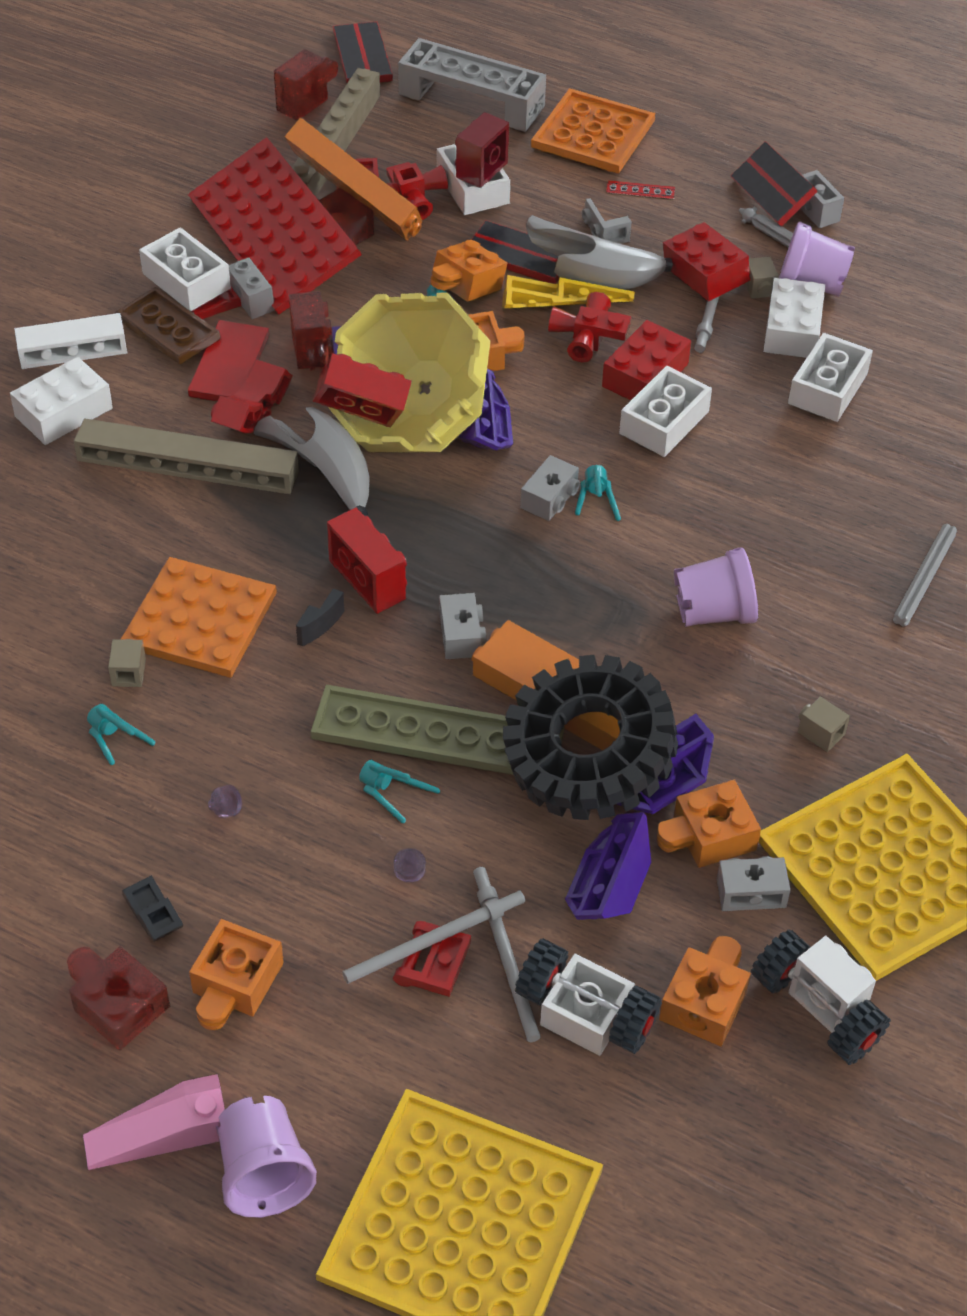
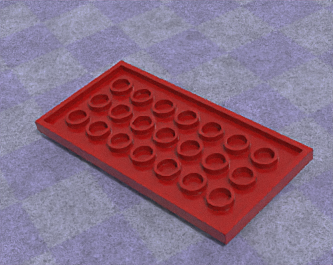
(275, 221)

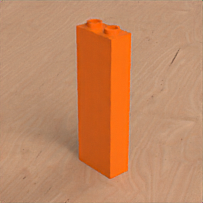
(354, 179)
(516, 656)

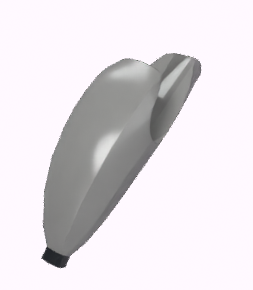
(596, 259)
(330, 450)

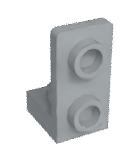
(613, 230)

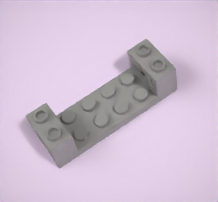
(516, 86)

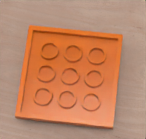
(593, 130)
(200, 616)

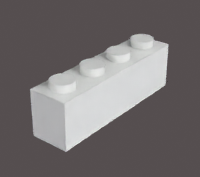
(70, 339)

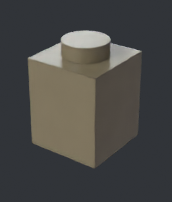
(761, 277)
(127, 663)
(823, 723)

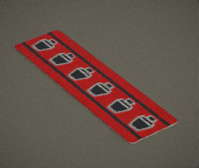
(640, 189)

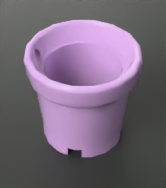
(817, 259)
(717, 590)
(262, 1159)

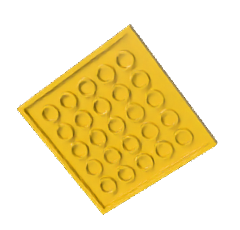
(880, 864)
(459, 1217)

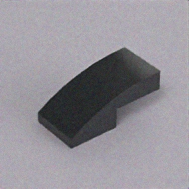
(318, 621)
(152, 908)

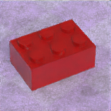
(707, 261)
(643, 358)
(362, 390)
(367, 560)

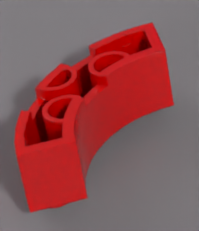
(252, 402)

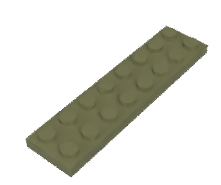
(412, 728)

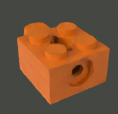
(468, 270)
(501, 340)
(712, 839)
(222, 976)
(707, 991)

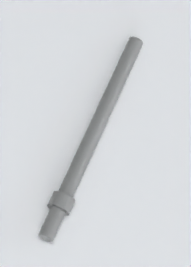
(705, 329)
(486, 893)
(491, 910)

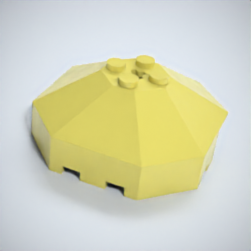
(426, 343)

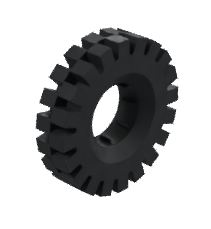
(598, 779)

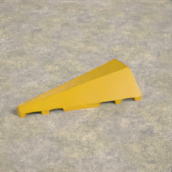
(532, 293)

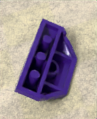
(494, 425)
(688, 768)
(612, 870)

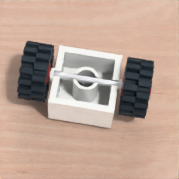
(828, 987)
(586, 1000)

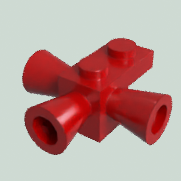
(412, 184)
(590, 326)

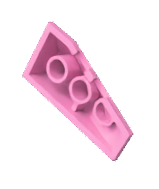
(164, 1124)

